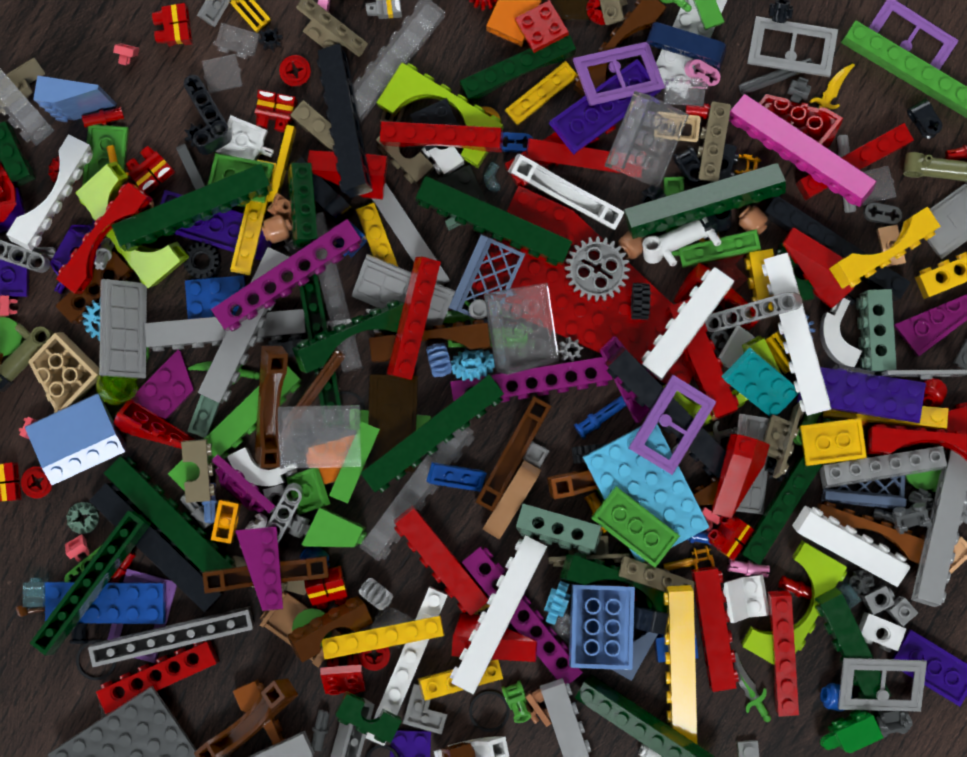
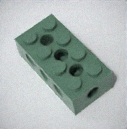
(883, 323)
(530, 516)

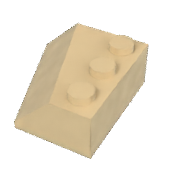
(63, 371)

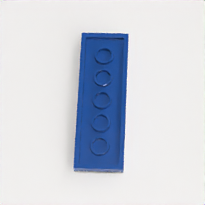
(116, 602)

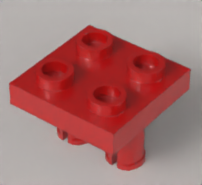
(541, 26)
(340, 679)

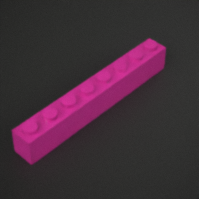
(802, 151)

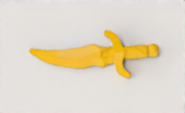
(833, 89)

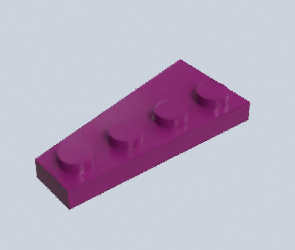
(933, 325)
(635, 409)
(263, 563)

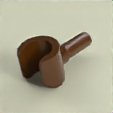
(23, 611)

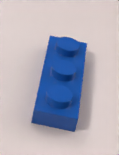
(456, 477)

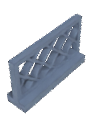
(473, 269)
(867, 498)

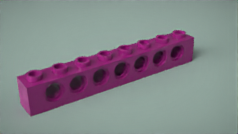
(258, 287)
(559, 371)
(568, 674)

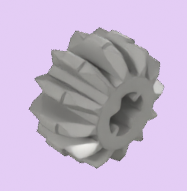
(375, 594)

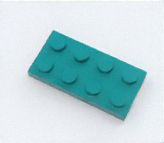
(760, 383)

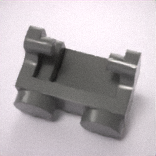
(910, 517)
(893, 722)

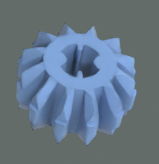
(438, 359)

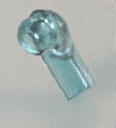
(490, 179)

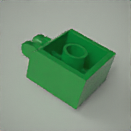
(852, 732)

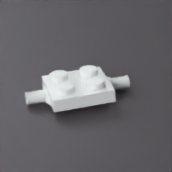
(246, 140)

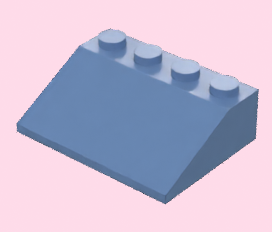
(70, 99)
(75, 439)
(601, 627)

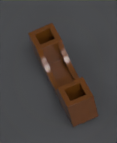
(308, 639)

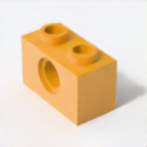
(226, 521)

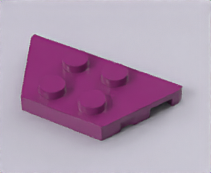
(166, 387)
(240, 488)

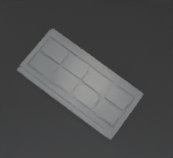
(952, 217)
(383, 282)
(122, 329)
(755, 498)

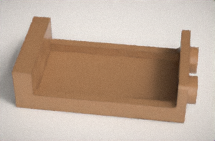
(281, 622)

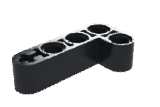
(207, 110)
(327, 197)
(650, 620)

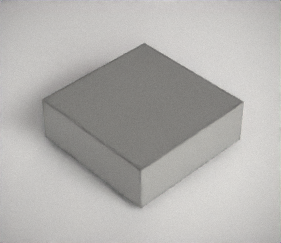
(535, 454)

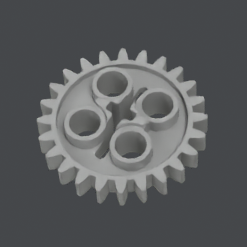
(606, 253)

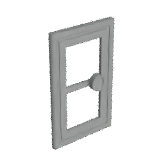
(790, 62)
(923, 374)
(882, 702)

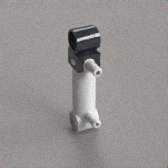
(656, 247)

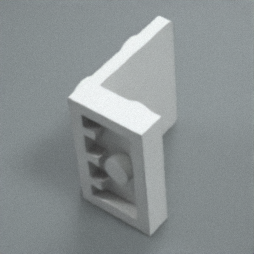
(746, 598)

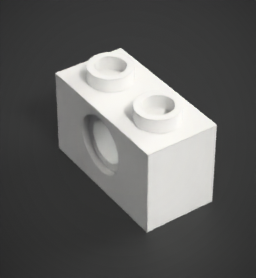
(892, 633)

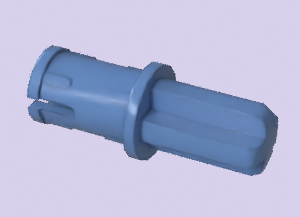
(210, 509)

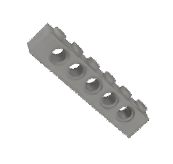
(882, 467)

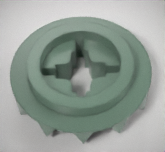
(90, 522)

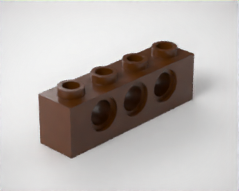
(69, 304)

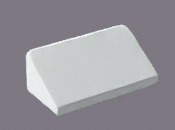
(733, 347)

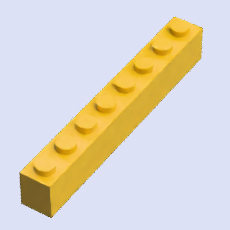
(681, 661)

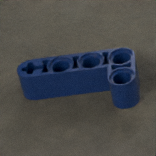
(687, 44)

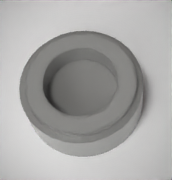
(478, 309)

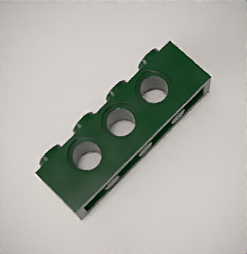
(302, 204)

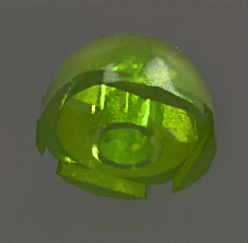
(116, 389)

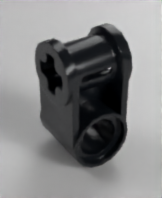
(922, 116)
(687, 162)

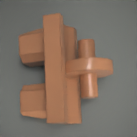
(280, 206)
(535, 699)

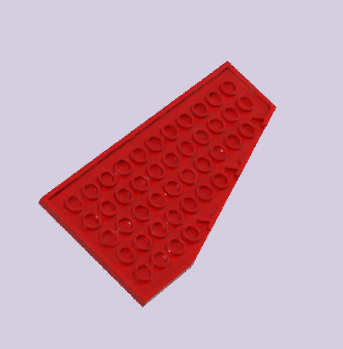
(573, 315)

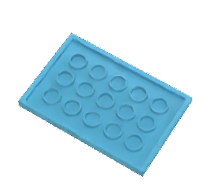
(649, 485)

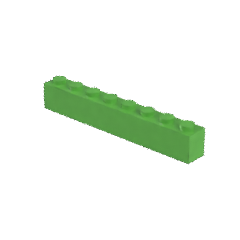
(907, 67)
(233, 429)

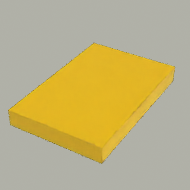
(833, 441)

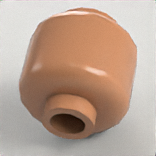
(752, 219)
(276, 229)
(631, 246)

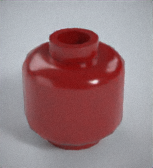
(934, 392)

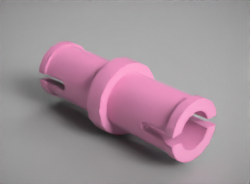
(748, 568)

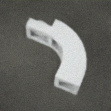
(832, 339)
(244, 462)
(485, 747)

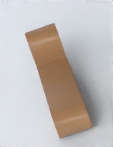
(512, 499)

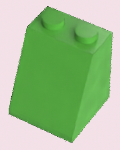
(333, 531)

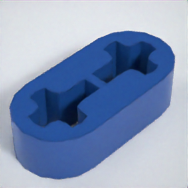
(515, 137)

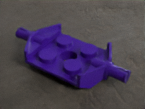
(71, 241)

